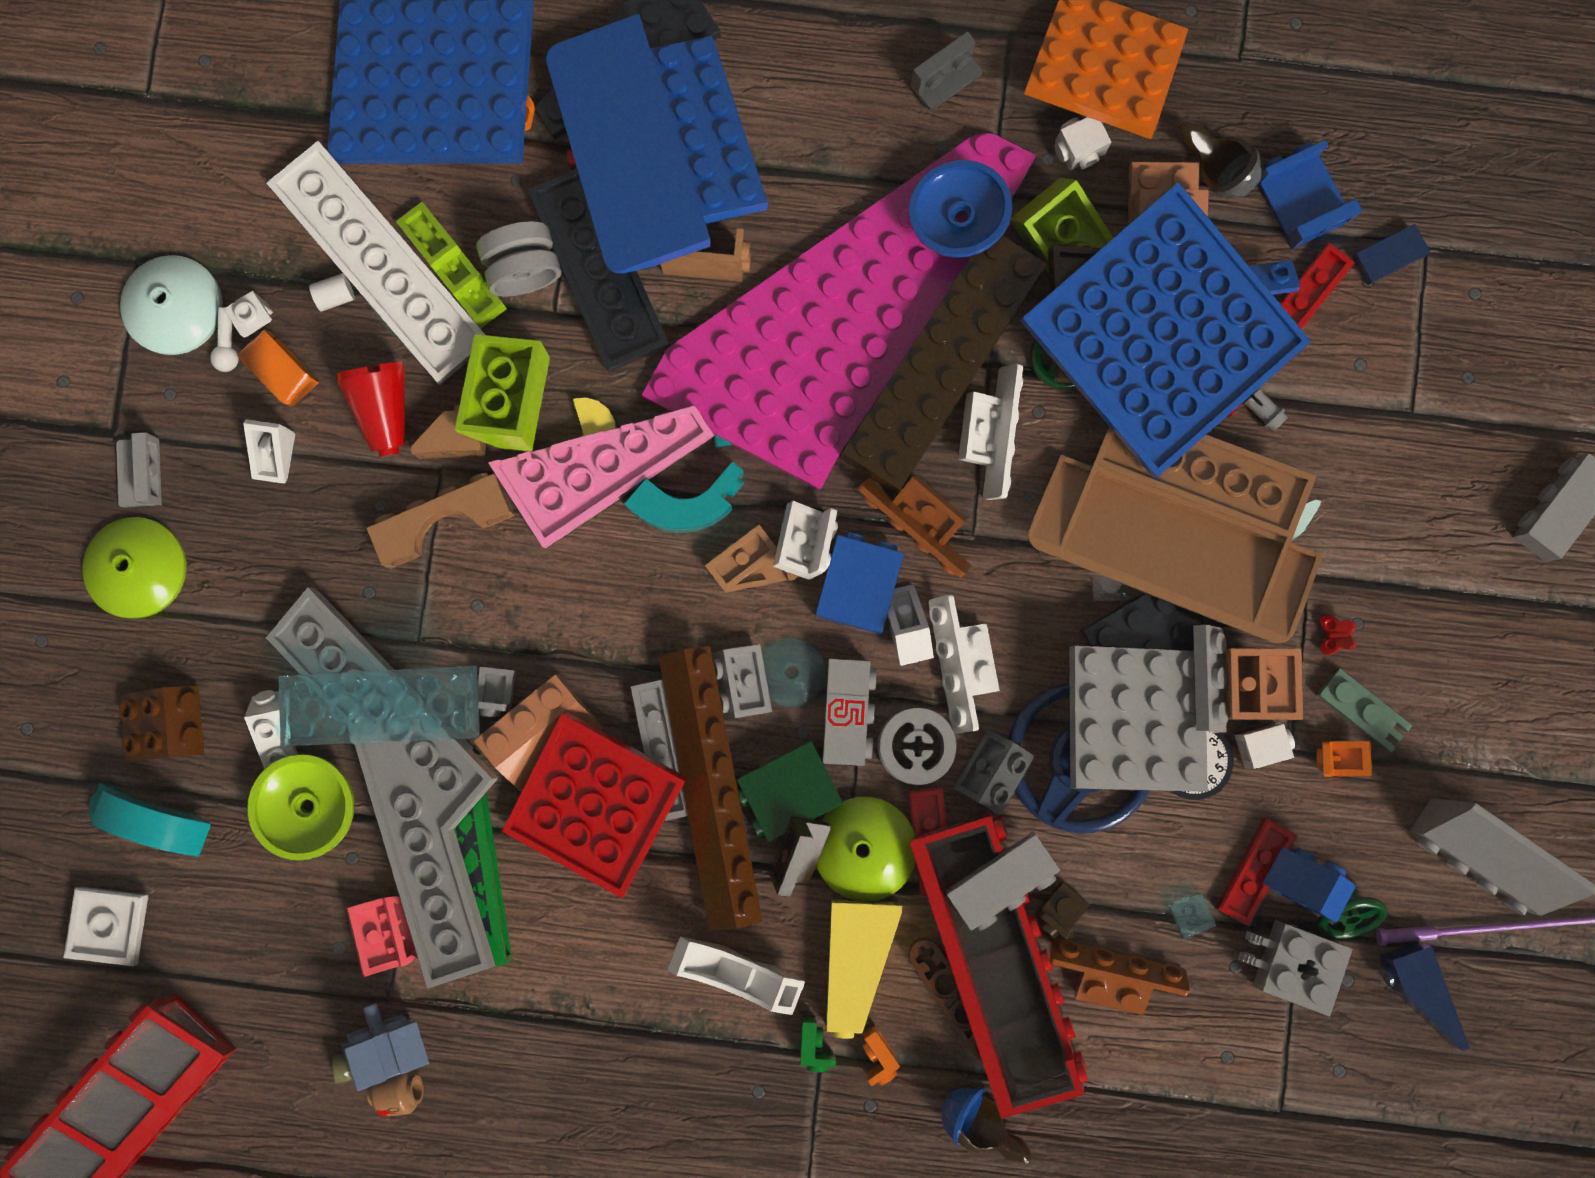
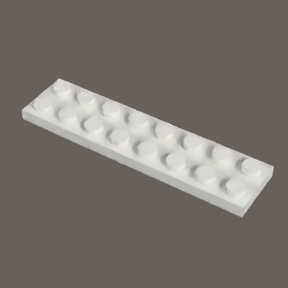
(377, 261)

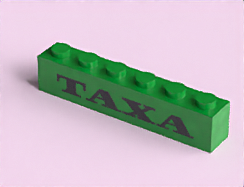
(480, 859)

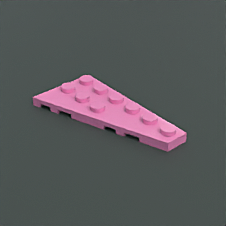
(583, 476)

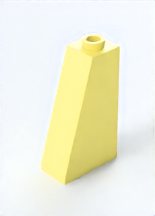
(857, 955)

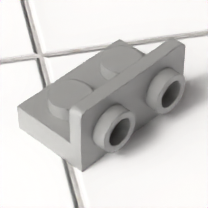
(742, 682)

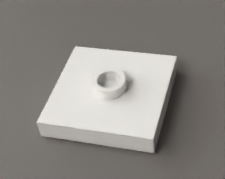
(106, 926)

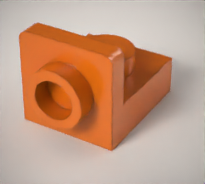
(878, 1049)

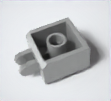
(1286, 949)

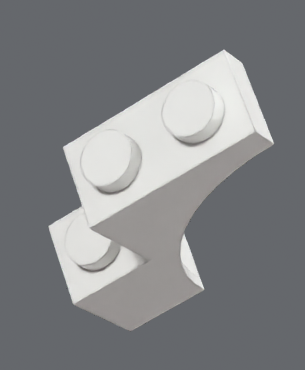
(737, 974)

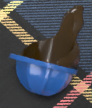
(975, 1122)

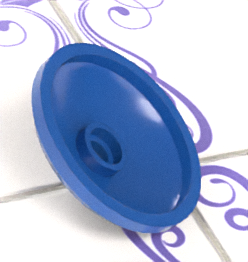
(957, 191)

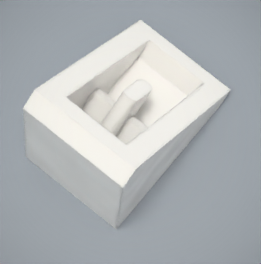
(269, 450)

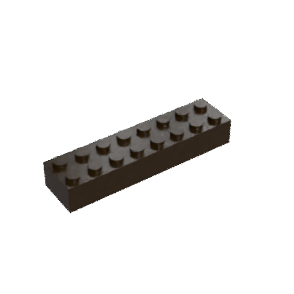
(942, 363)

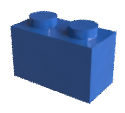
(1309, 883)

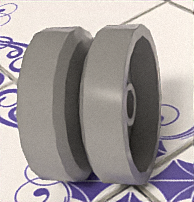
(518, 258)

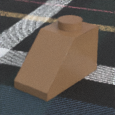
(444, 442)

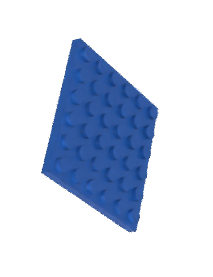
(430, 81)
(1165, 330)

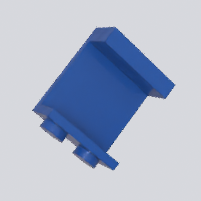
(1305, 195)
(860, 583)

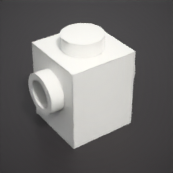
(1081, 142)

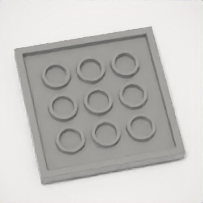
(1134, 720)

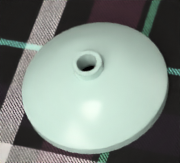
(185, 316)

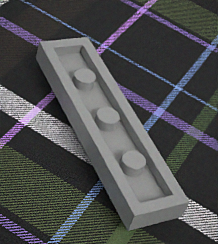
(657, 733)

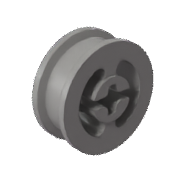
(915, 773)

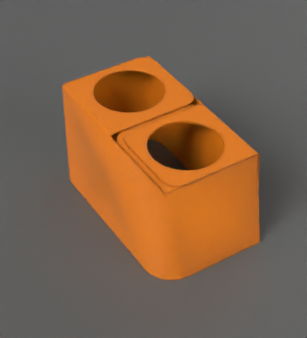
(278, 368)

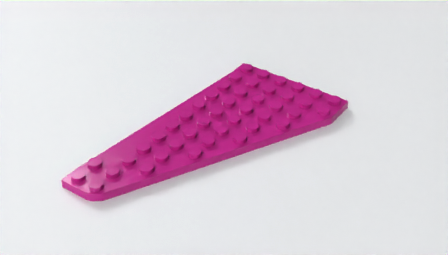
(820, 339)

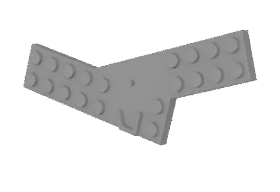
(417, 798)

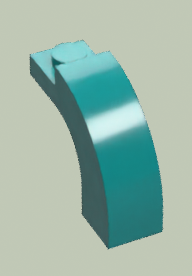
(686, 515)
(147, 823)

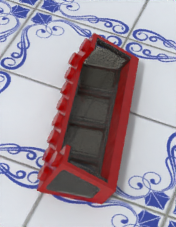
(1001, 975)

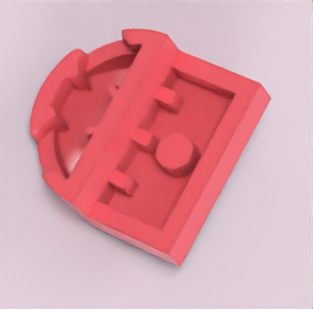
(381, 935)

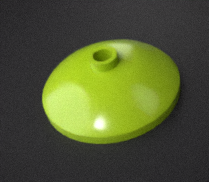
(153, 571)
(278, 809)
(888, 838)

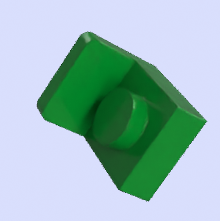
(810, 1040)

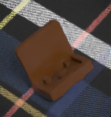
(161, 723)

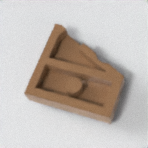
(747, 563)

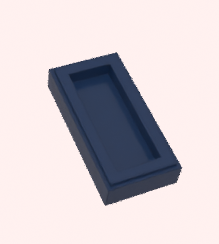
(1391, 254)

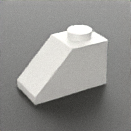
(909, 626)

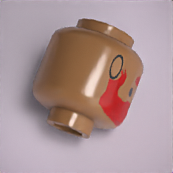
(396, 1095)

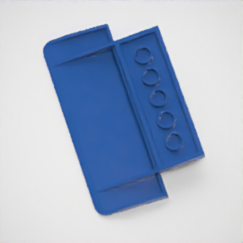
(652, 142)

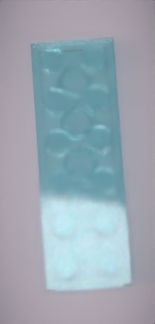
(379, 706)

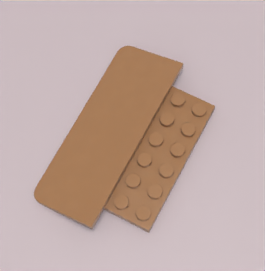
(1197, 536)

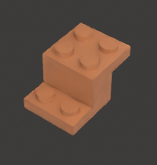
(1153, 179)
(1264, 684)

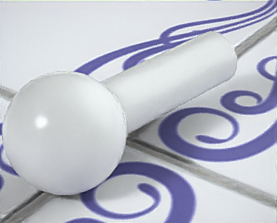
(224, 356)

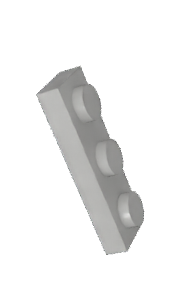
(1210, 679)

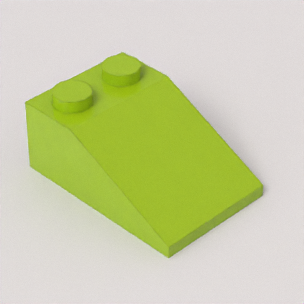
(1062, 218)

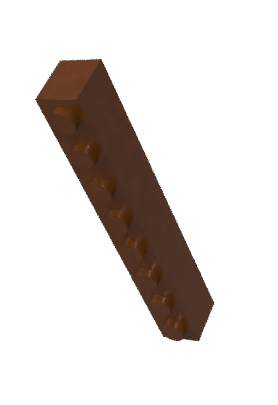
(710, 789)

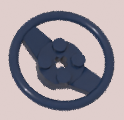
(1059, 798)

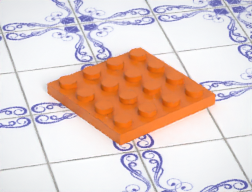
(1107, 63)

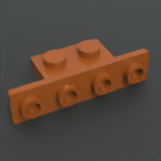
(924, 517)
(1116, 978)

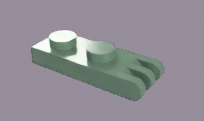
(1362, 709)

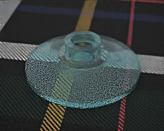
(810, 667)

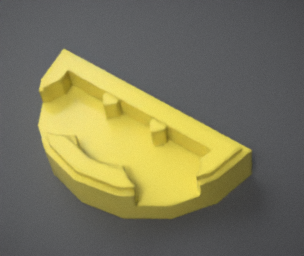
(593, 416)

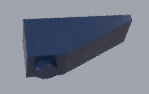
(1420, 983)

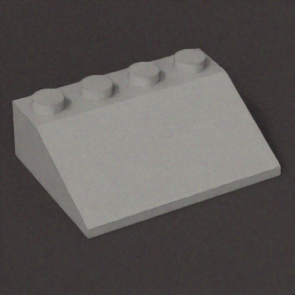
(1498, 857)

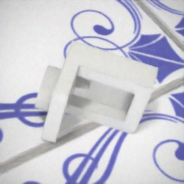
(249, 313)

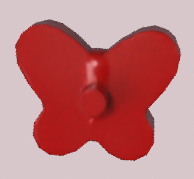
(1338, 634)

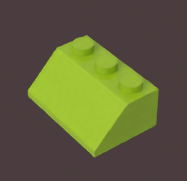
(503, 391)

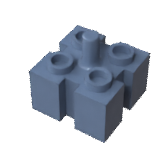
(383, 1050)

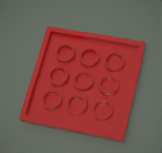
(594, 804)

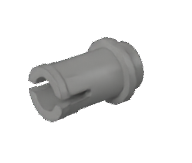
(1267, 412)

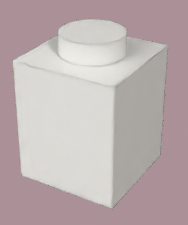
(1265, 746)

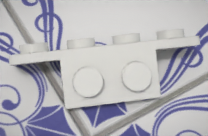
(990, 430)
(964, 662)

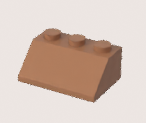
(521, 735)

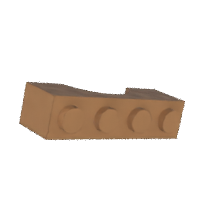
(401, 536)

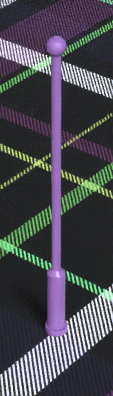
(1431, 933)

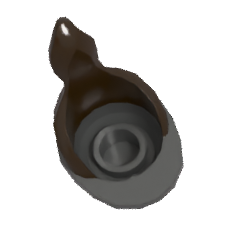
(1226, 163)

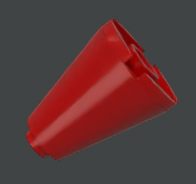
(377, 404)

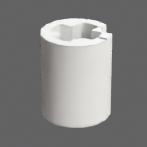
(331, 292)

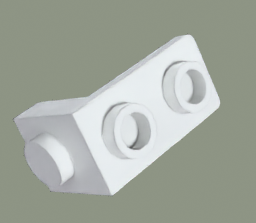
(264, 726)

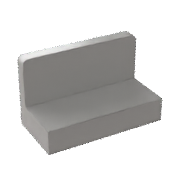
(139, 471)

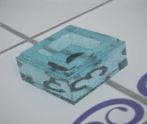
(1192, 915)

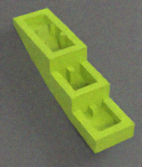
(451, 264)

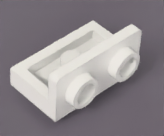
(805, 540)

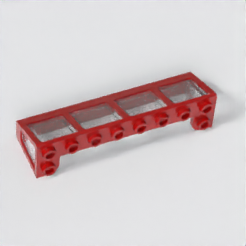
(124, 1096)

